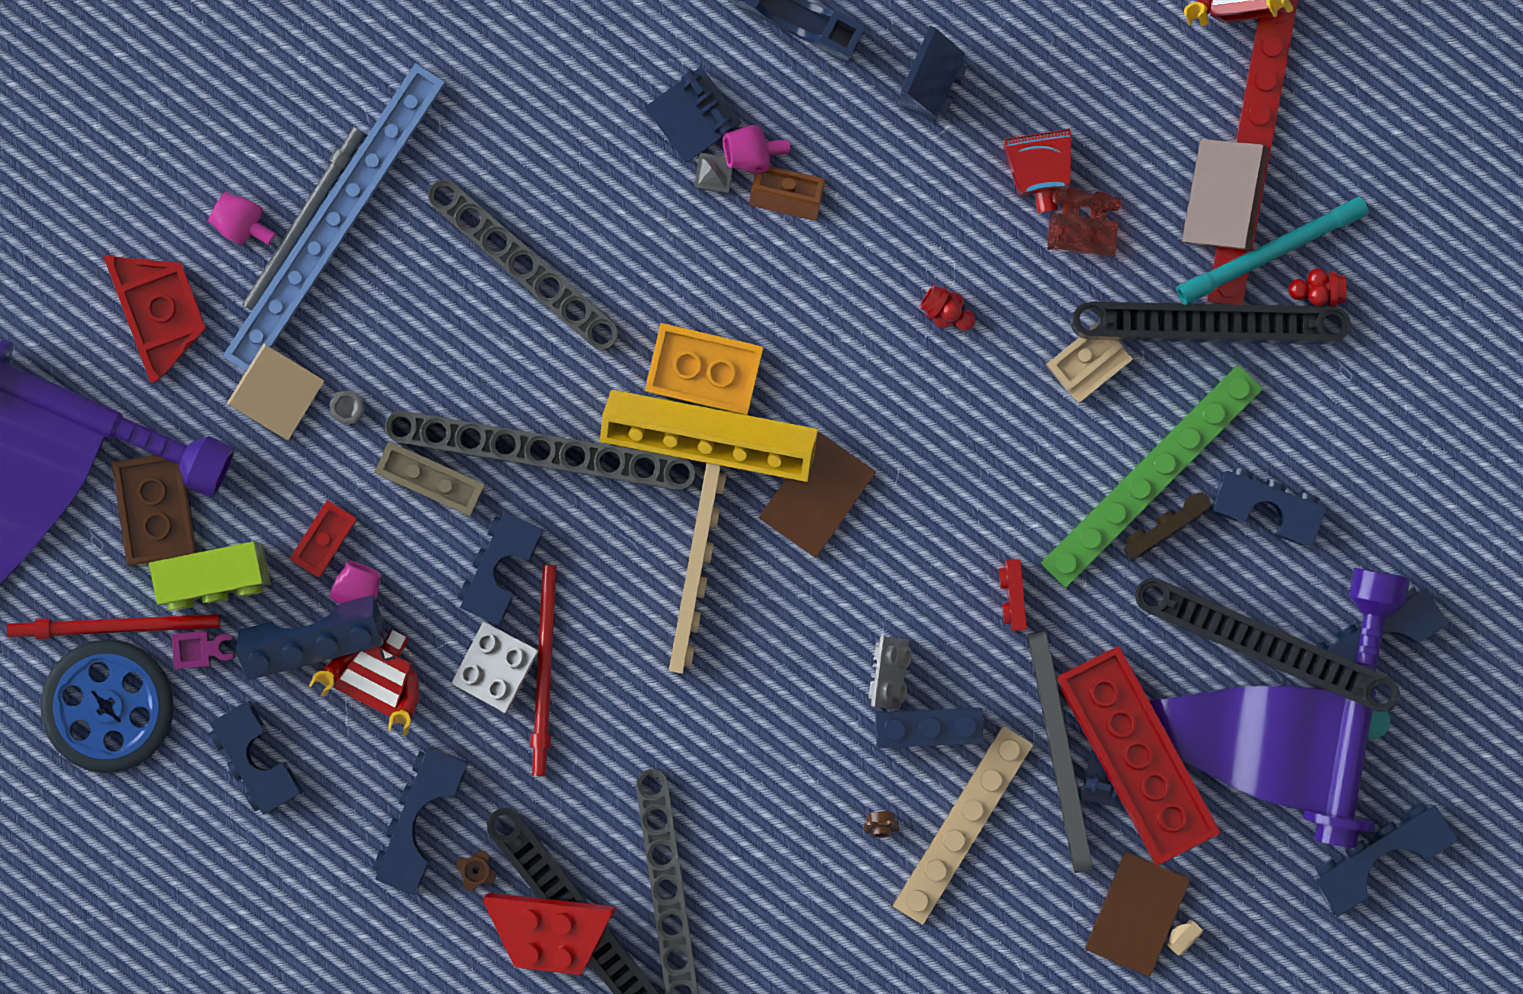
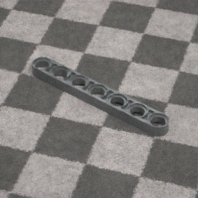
(515, 249)
(1059, 752)
(670, 871)

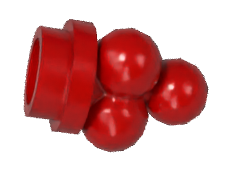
(1320, 289)
(946, 308)

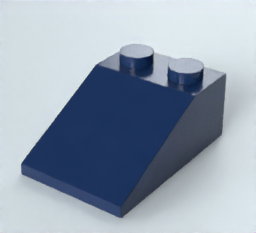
(932, 76)

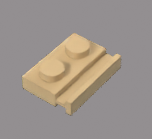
(1088, 365)

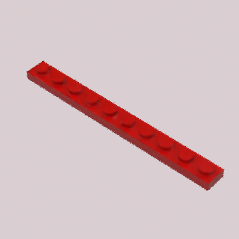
(1258, 122)

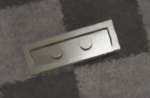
(429, 478)

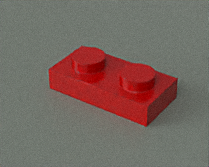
(323, 539)
(1011, 579)

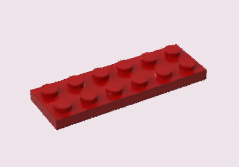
(1137, 756)

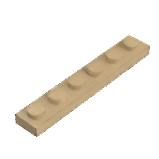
(700, 553)
(962, 825)

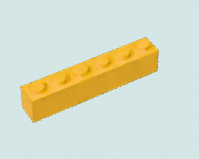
(708, 435)

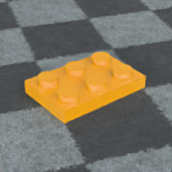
(703, 369)

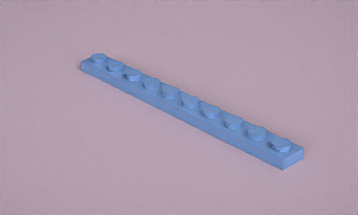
(336, 216)

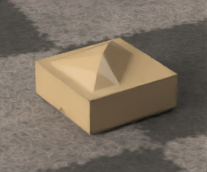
(1183, 937)

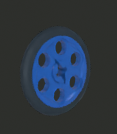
(121, 660)

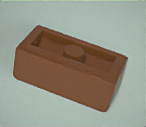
(787, 192)

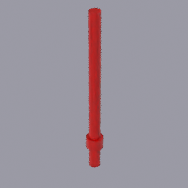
(45, 628)
(541, 739)

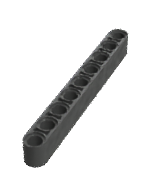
(524, 442)

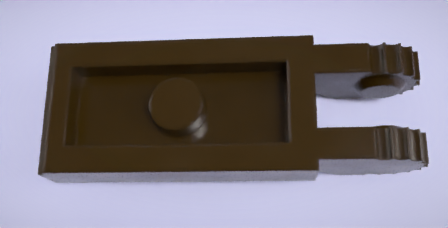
(1168, 525)

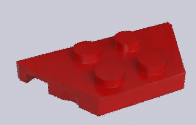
(158, 310)
(547, 931)

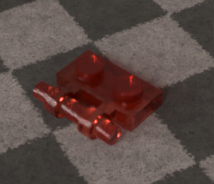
(1083, 234)

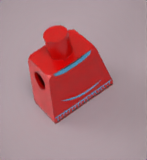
(1040, 165)

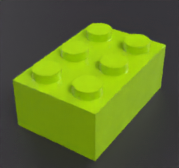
(210, 575)

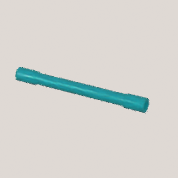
(1208, 282)

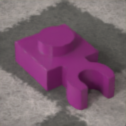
(195, 649)

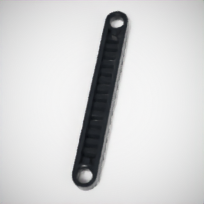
(1210, 323)
(1267, 645)
(551, 882)

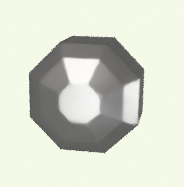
(347, 407)

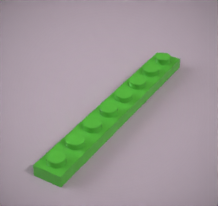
(1151, 476)

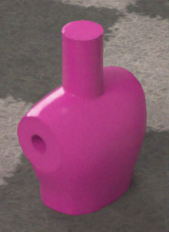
(750, 150)
(238, 219)
(355, 583)

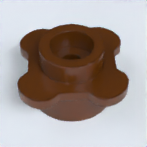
(881, 824)
(466, 866)

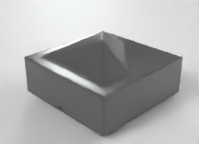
(713, 173)

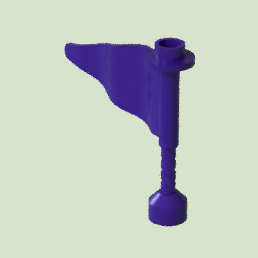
(51, 445)
(1292, 741)

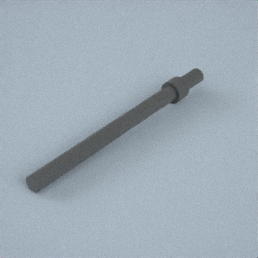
(339, 162)

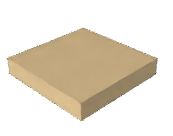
(275, 392)

